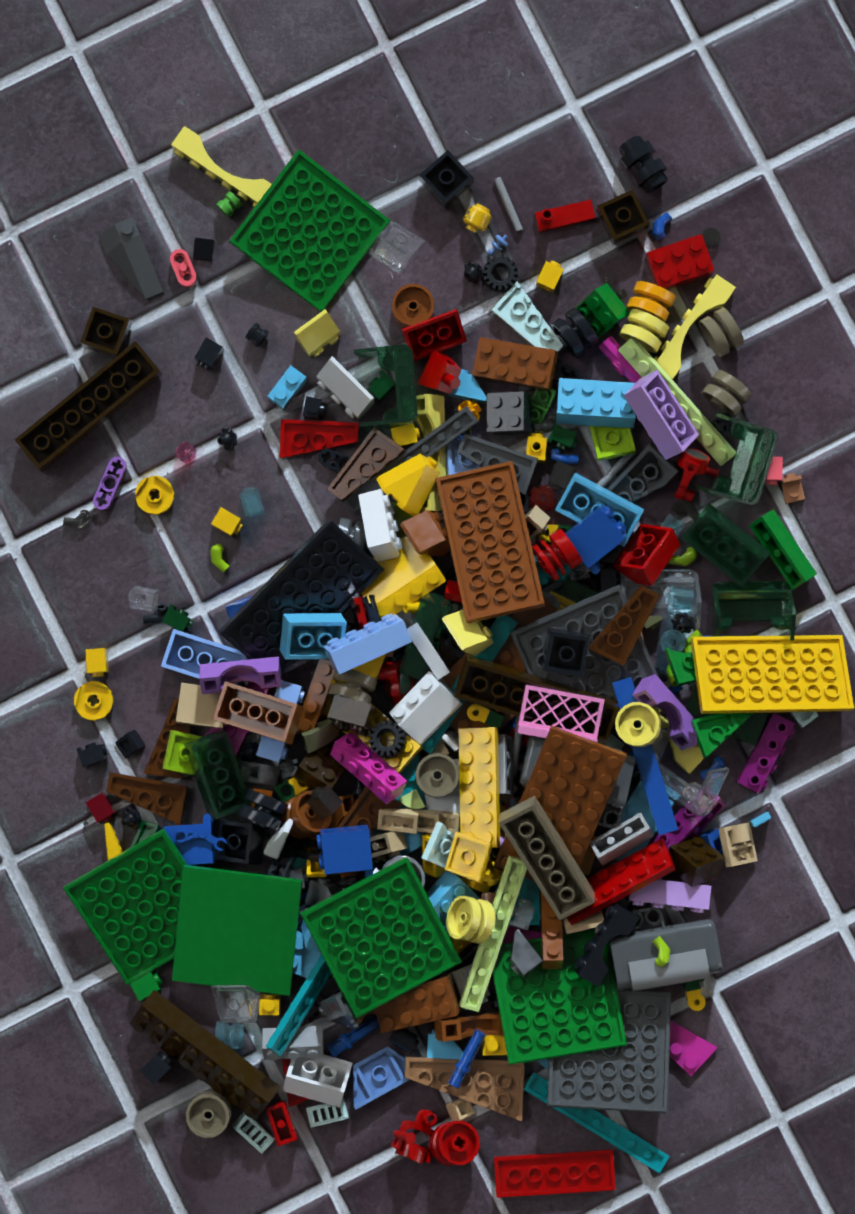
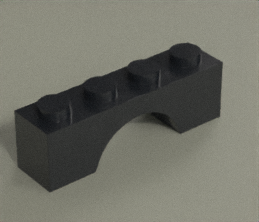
(617, 922)

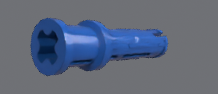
(346, 1040)

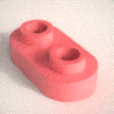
(184, 268)

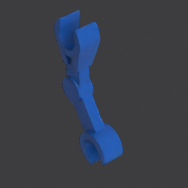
(201, 834)

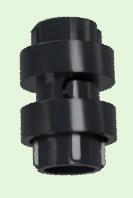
(634, 154)

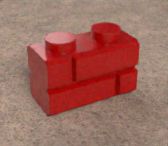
(281, 1123)

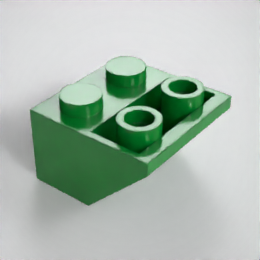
(603, 310)

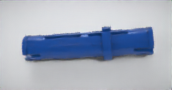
(468, 1056)

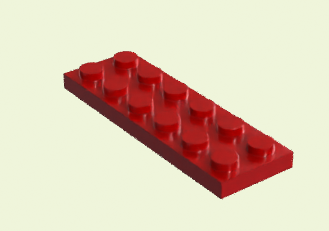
(627, 877)
(554, 1173)

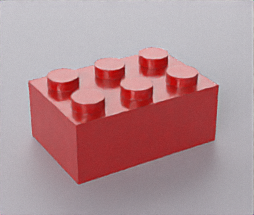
(680, 263)

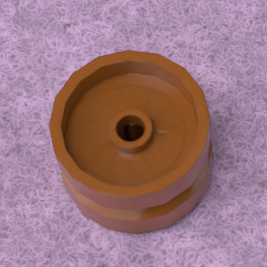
(415, 296)
(305, 820)

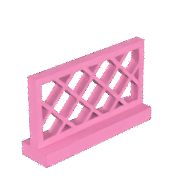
(541, 730)

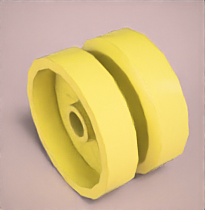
(645, 329)
(632, 714)
(470, 919)

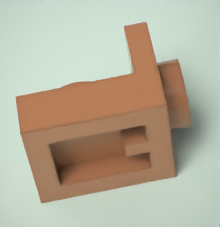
(792, 488)

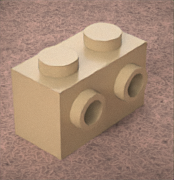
(536, 522)
(387, 843)

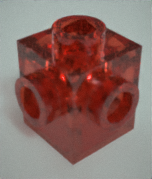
(545, 505)

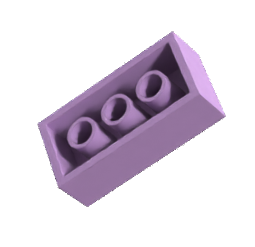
(661, 415)
(674, 894)

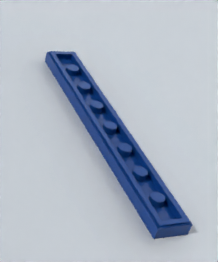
(648, 768)

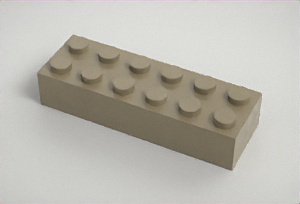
(547, 857)

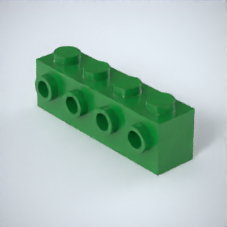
(783, 549)

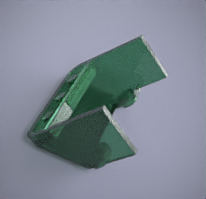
(401, 360)
(749, 464)
(753, 602)

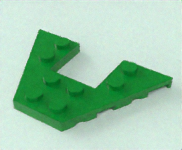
(712, 729)

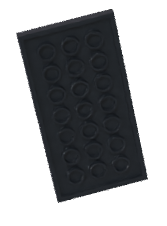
(316, 579)

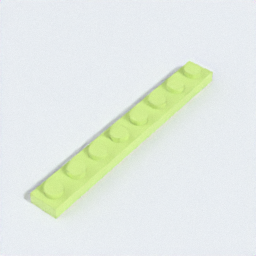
(708, 435)
(489, 950)

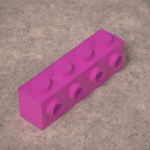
(368, 767)

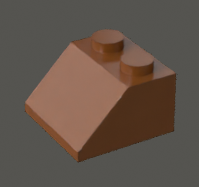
(427, 533)

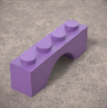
(262, 671)
(655, 693)

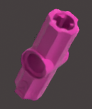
(620, 364)

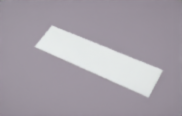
(427, 651)

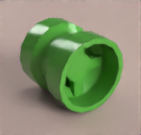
(225, 204)

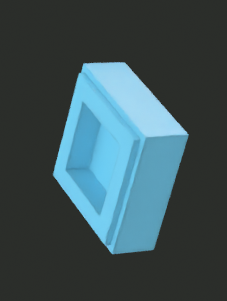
(760, 819)

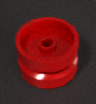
(454, 1143)

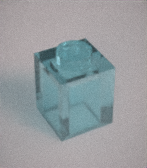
(251, 502)
(680, 599)

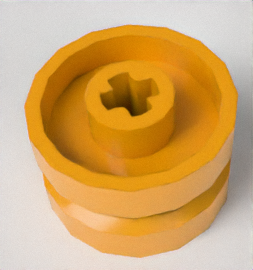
(651, 299)

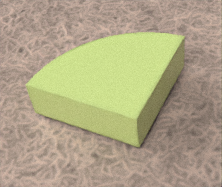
(412, 800)

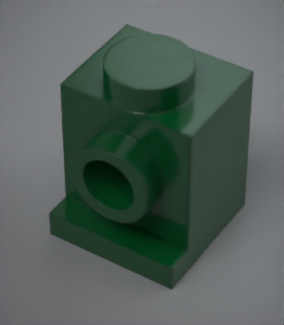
(381, 387)
(562, 438)
(178, 619)

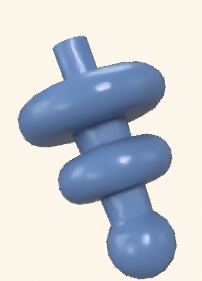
(497, 245)

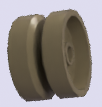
(721, 332)
(726, 393)
(353, 686)
(442, 764)
(200, 1122)

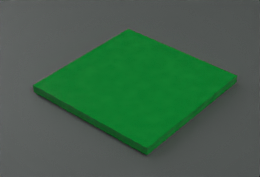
(309, 231)
(134, 904)
(237, 929)
(381, 937)
(555, 1009)

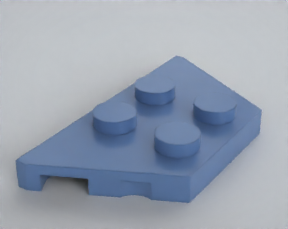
(377, 1075)

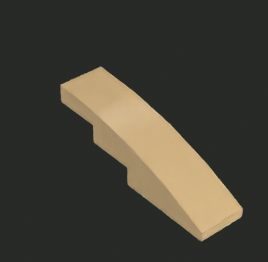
(417, 820)

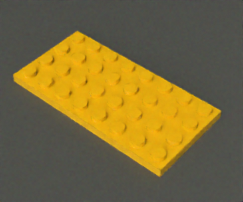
(771, 674)

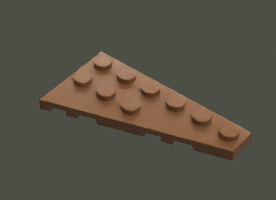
(488, 1083)

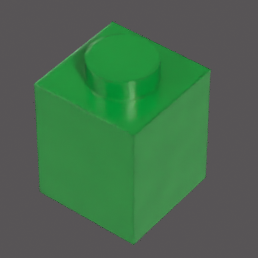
(145, 985)

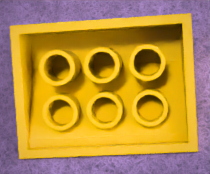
(403, 580)

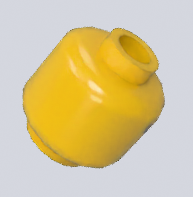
(477, 218)

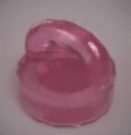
(185, 452)

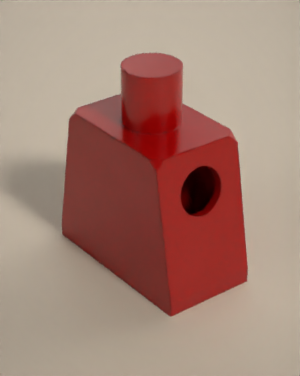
(440, 373)

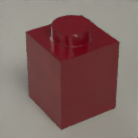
(101, 808)

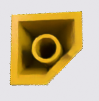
(410, 482)

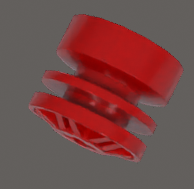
(557, 554)

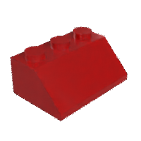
(434, 334)
(647, 553)

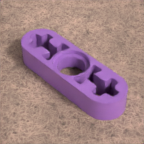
(99, 495)

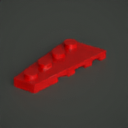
(310, 436)

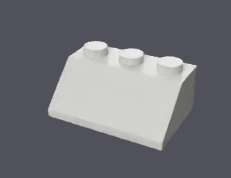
(345, 389)
(425, 707)
(318, 1079)

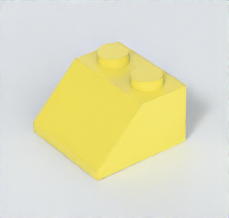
(317, 334)
(470, 637)

